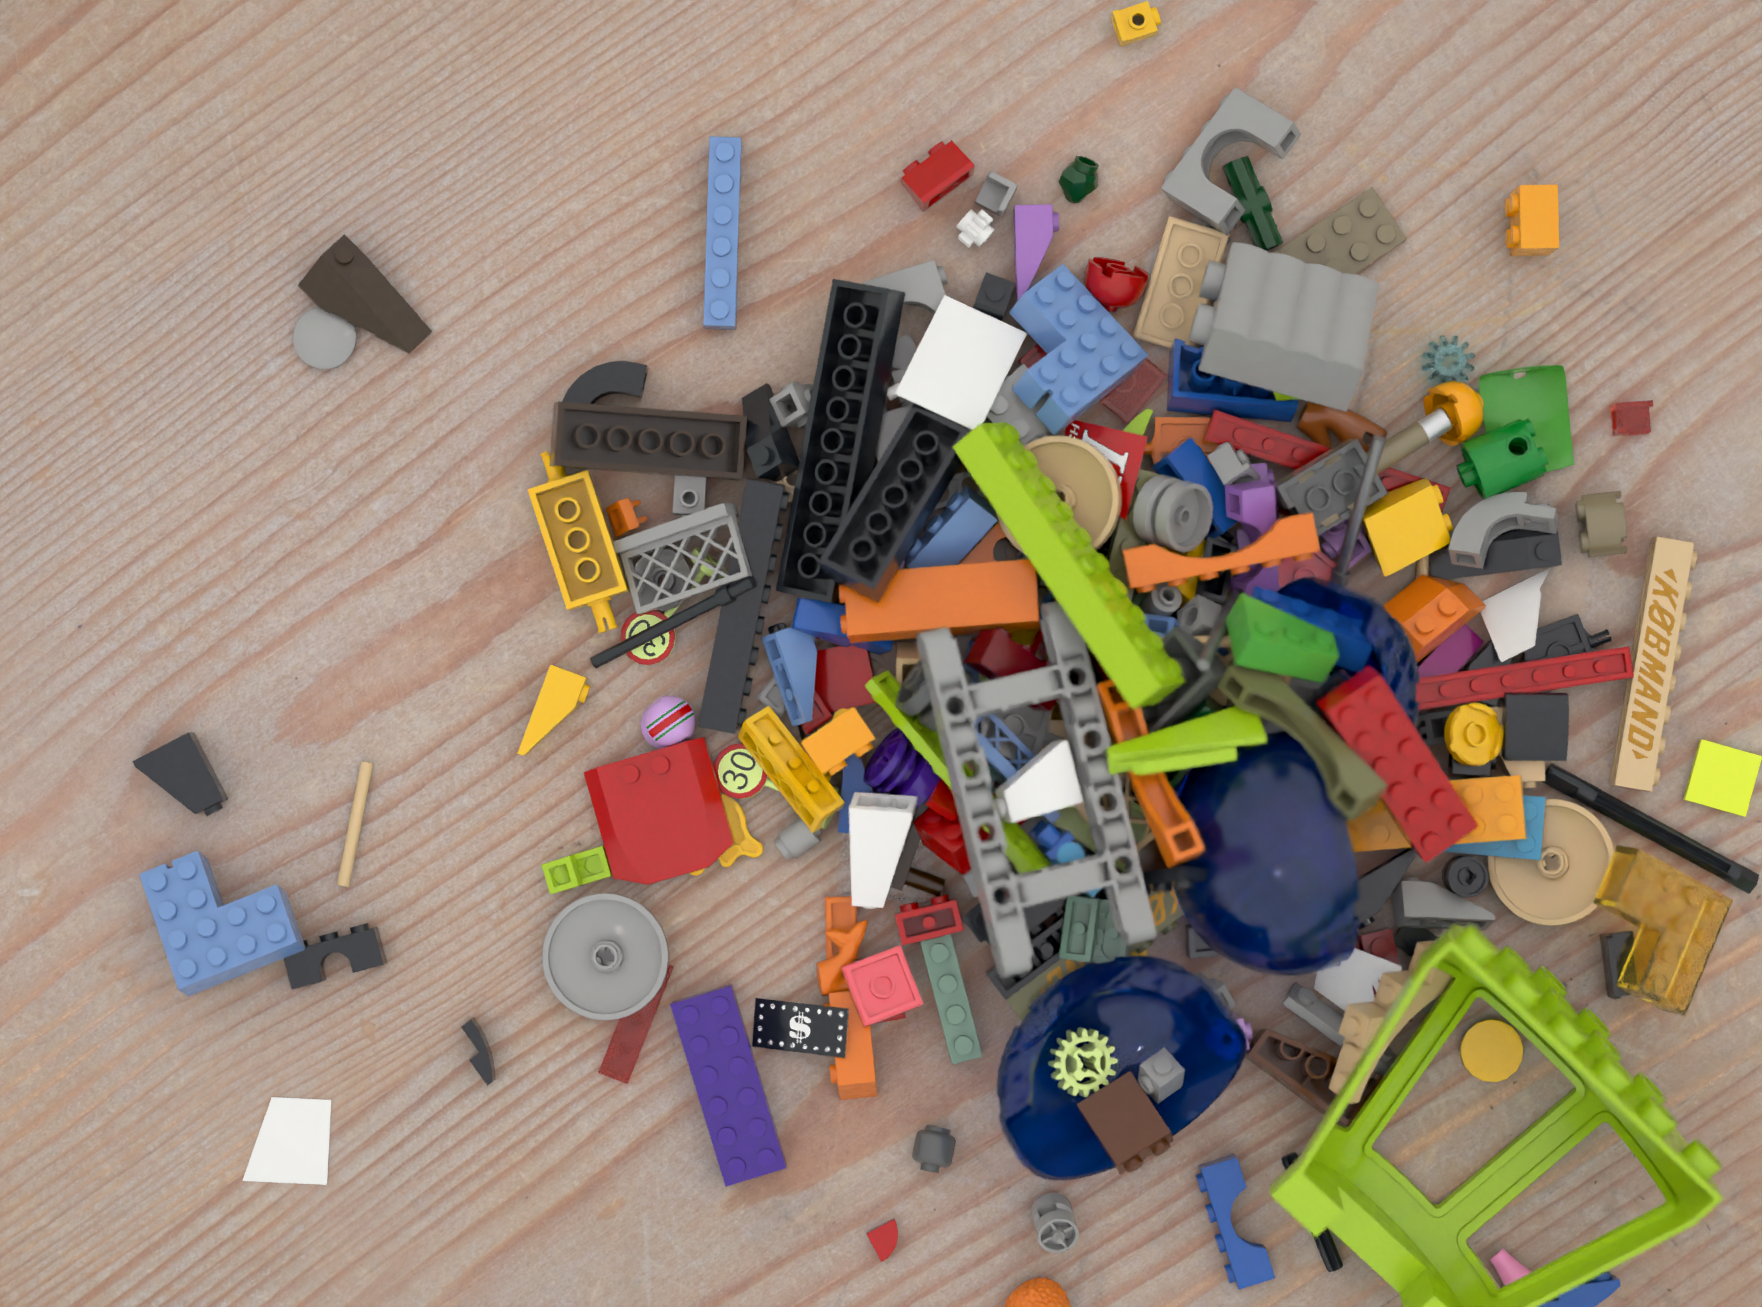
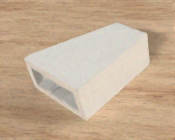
(1040, 785)

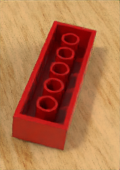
(1385, 739)

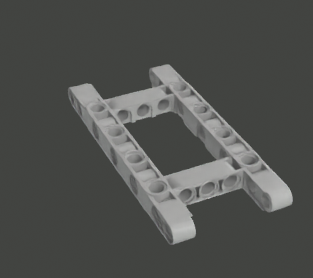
(974, 802)

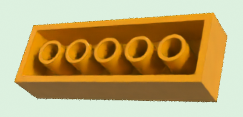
(1492, 802)

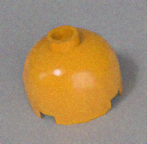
(1461, 405)

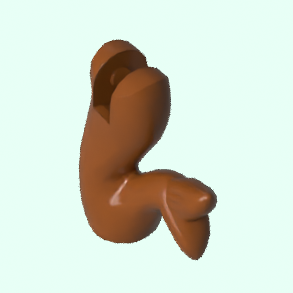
(1317, 419)

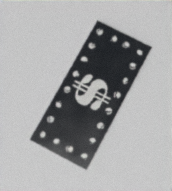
(800, 1027)

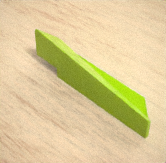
(1188, 744)

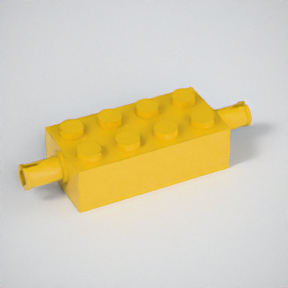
(578, 542)

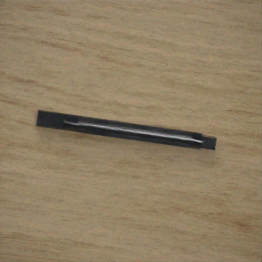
(1650, 828)

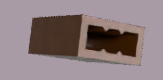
(1125, 1123)

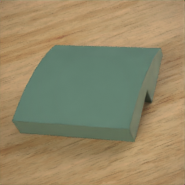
(1090, 931)

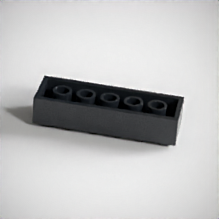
(894, 503)

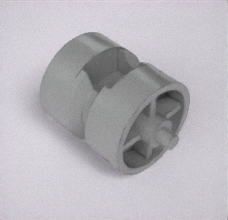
(1054, 1222)

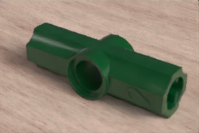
(1255, 201)

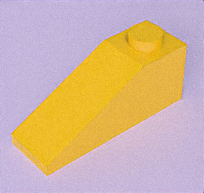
(556, 701)

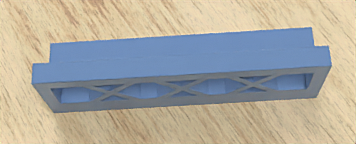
(1002, 765)

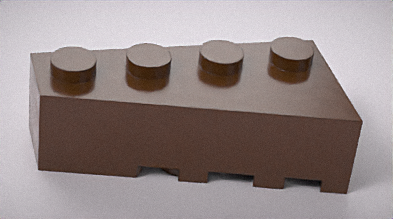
(1303, 1071)

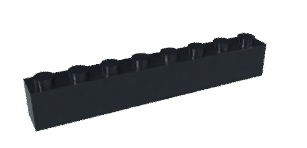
(741, 620)

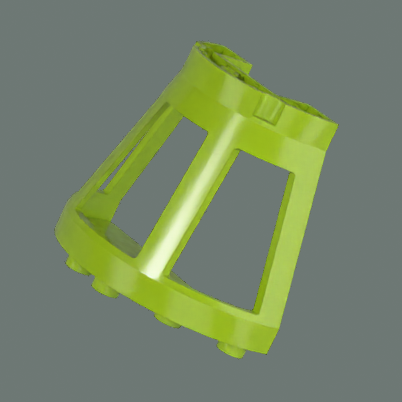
(1423, 1244)

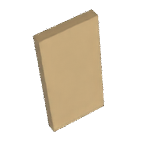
(1176, 282)

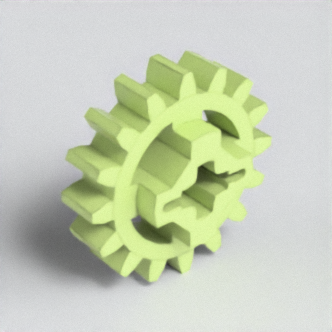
(1095, 1056)

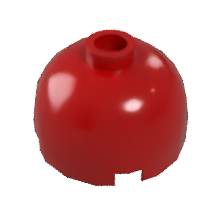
(1114, 283)

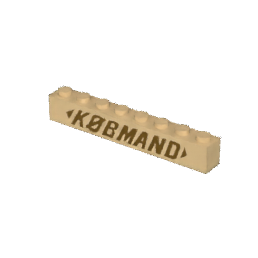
(1653, 659)

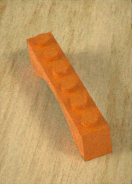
(1285, 538)
(1164, 813)

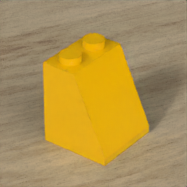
(1406, 525)

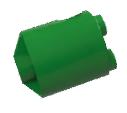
(1492, 465)

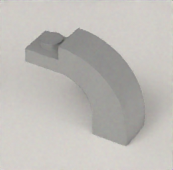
(1492, 518)

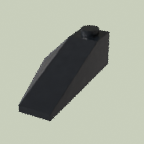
(1507, 553)

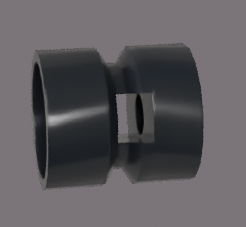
(1465, 876)

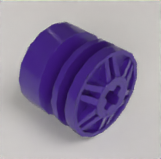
(900, 769)

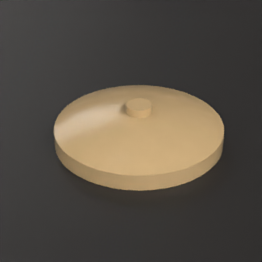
(1081, 480)
(1566, 878)

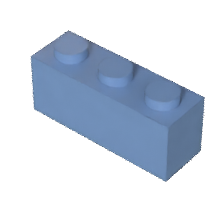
(953, 532)

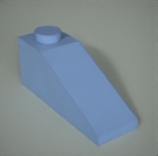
(794, 667)

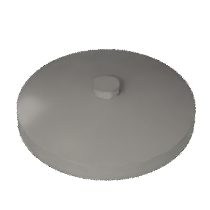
(605, 956)

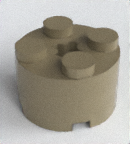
(1603, 524)

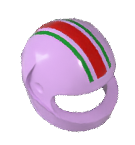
(668, 722)

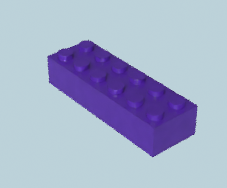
(728, 1085)

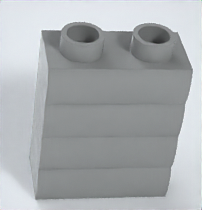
(1285, 325)

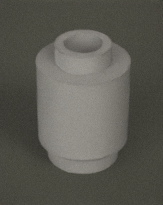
(1162, 600)
(796, 839)

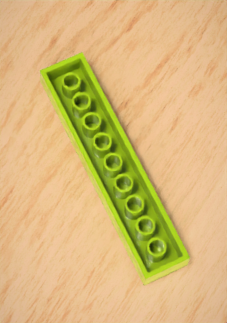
(1069, 564)

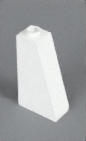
(876, 840)

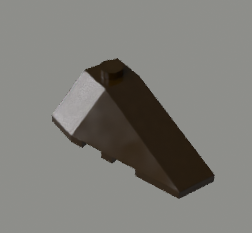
(357, 291)

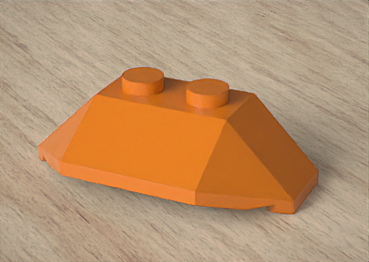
(1433, 611)

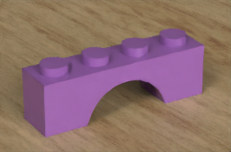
(1253, 507)

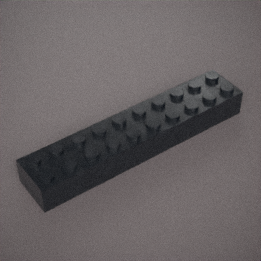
(839, 429)

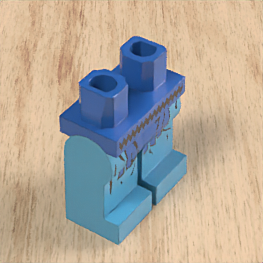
(1058, 846)

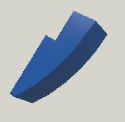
(824, 621)

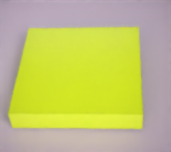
(1722, 777)

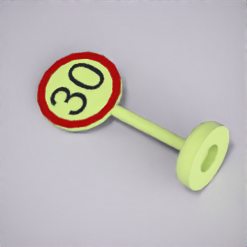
(662, 646)
(742, 776)

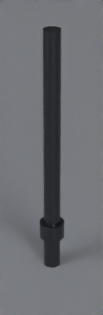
(723, 596)

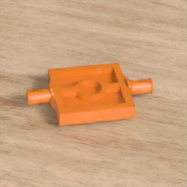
(1173, 431)

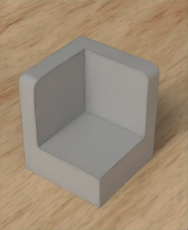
(996, 193)

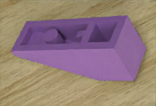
(1032, 238)

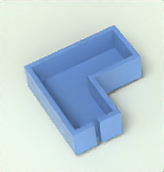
(1083, 347)
(216, 940)

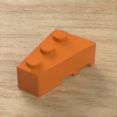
(856, 1071)

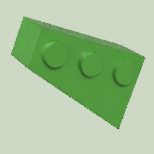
(1279, 641)

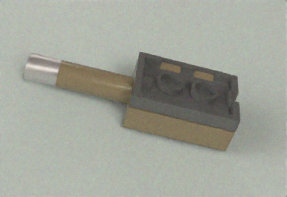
(1331, 480)

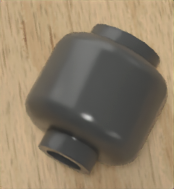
(933, 1148)

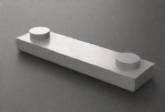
(1326, 1020)

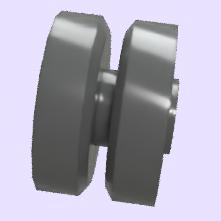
(915, 697)

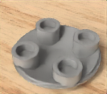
(324, 339)

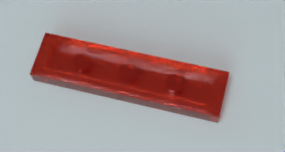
(629, 1039)

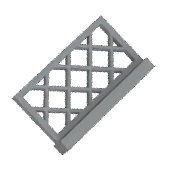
(676, 531)

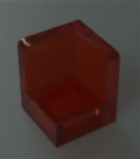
(1630, 418)

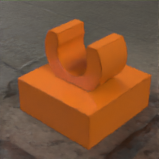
(623, 516)

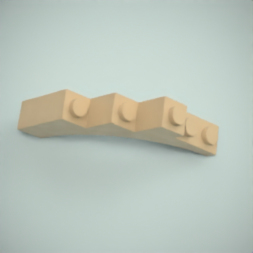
(1364, 1018)

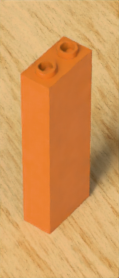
(946, 596)

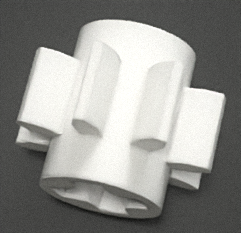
(975, 228)

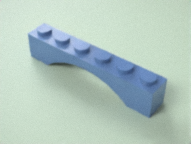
(722, 233)

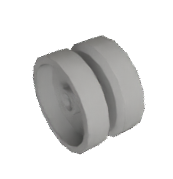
(1173, 513)

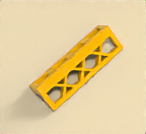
(790, 768)

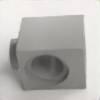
(1199, 616)

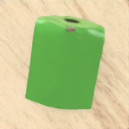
(1536, 397)

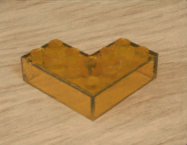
(1676, 925)

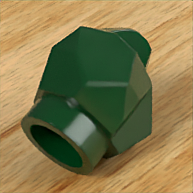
(1079, 179)

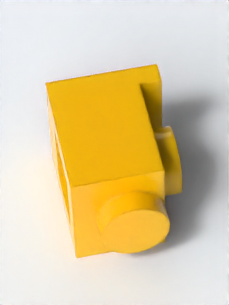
(1127, 31)

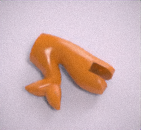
(829, 971)

